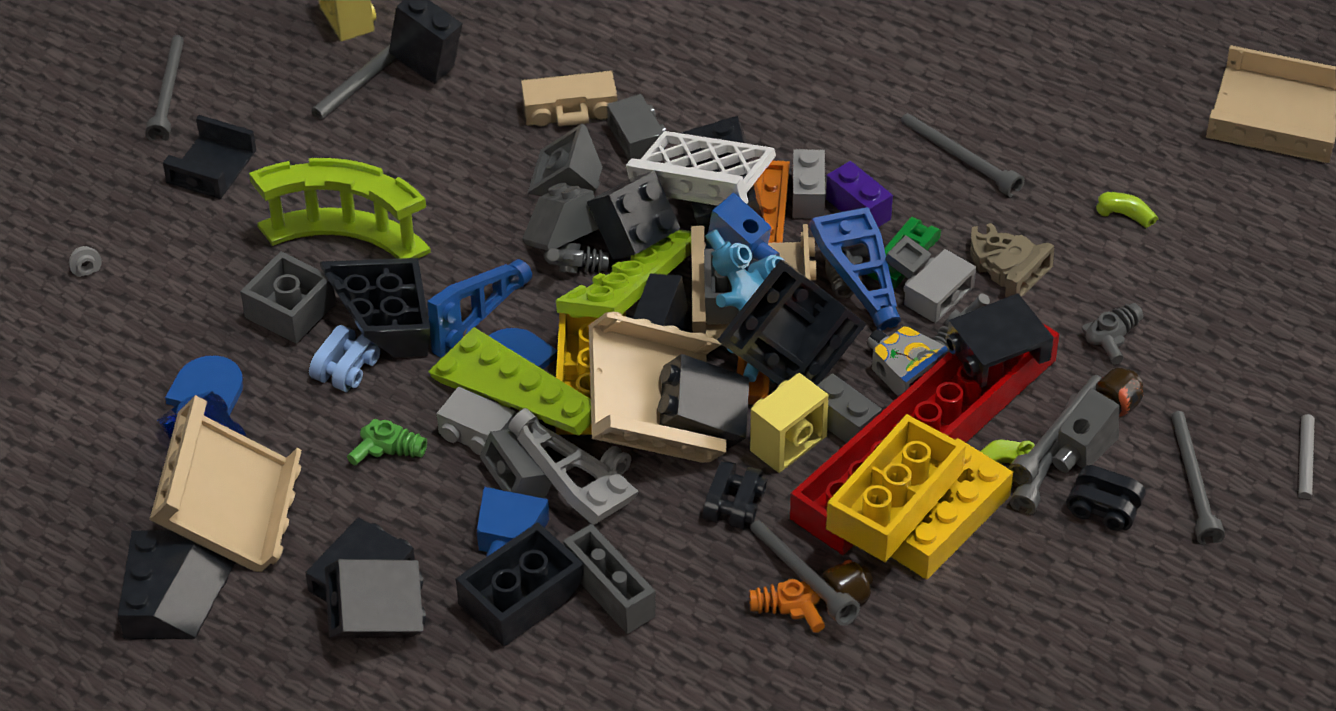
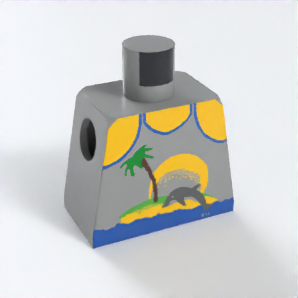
(903, 357)

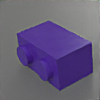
(853, 189)

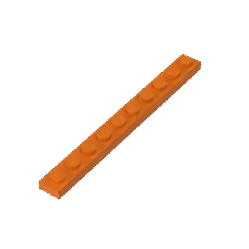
(773, 196)

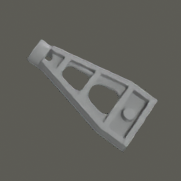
(593, 501)

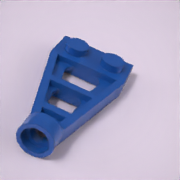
(854, 228)
(445, 308)

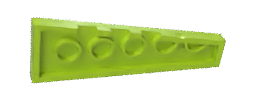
(627, 280)
(504, 376)

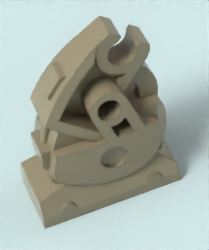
(1010, 259)

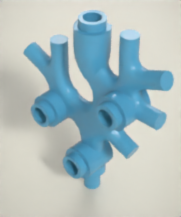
(731, 262)

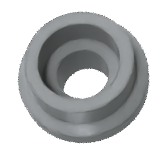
(81, 255)

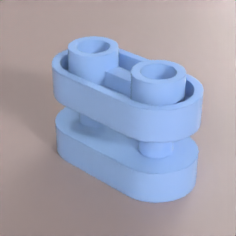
(343, 358)

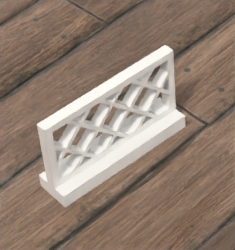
(700, 181)

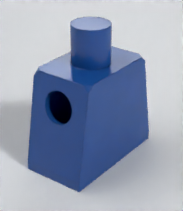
(742, 225)
(507, 515)

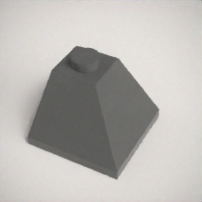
(568, 161)

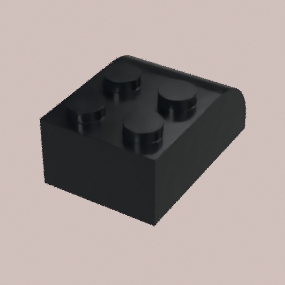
(519, 584)

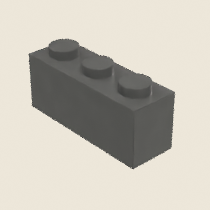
(612, 580)

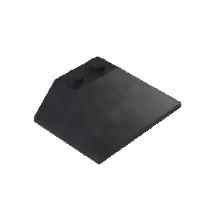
(791, 328)

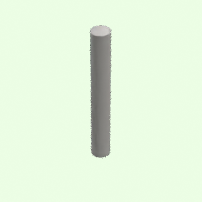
(1306, 457)

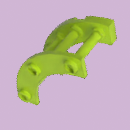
(348, 178)

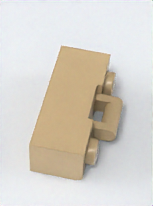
(568, 98)

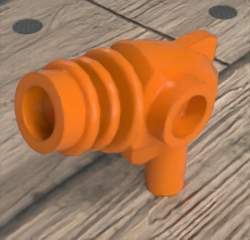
(791, 598)

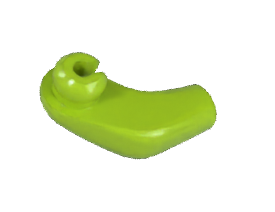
(1127, 205)
(1006, 451)

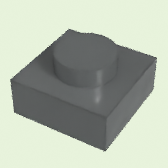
(907, 257)

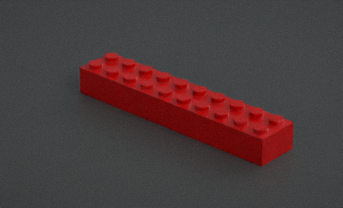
(939, 398)

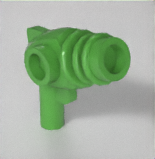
(387, 438)

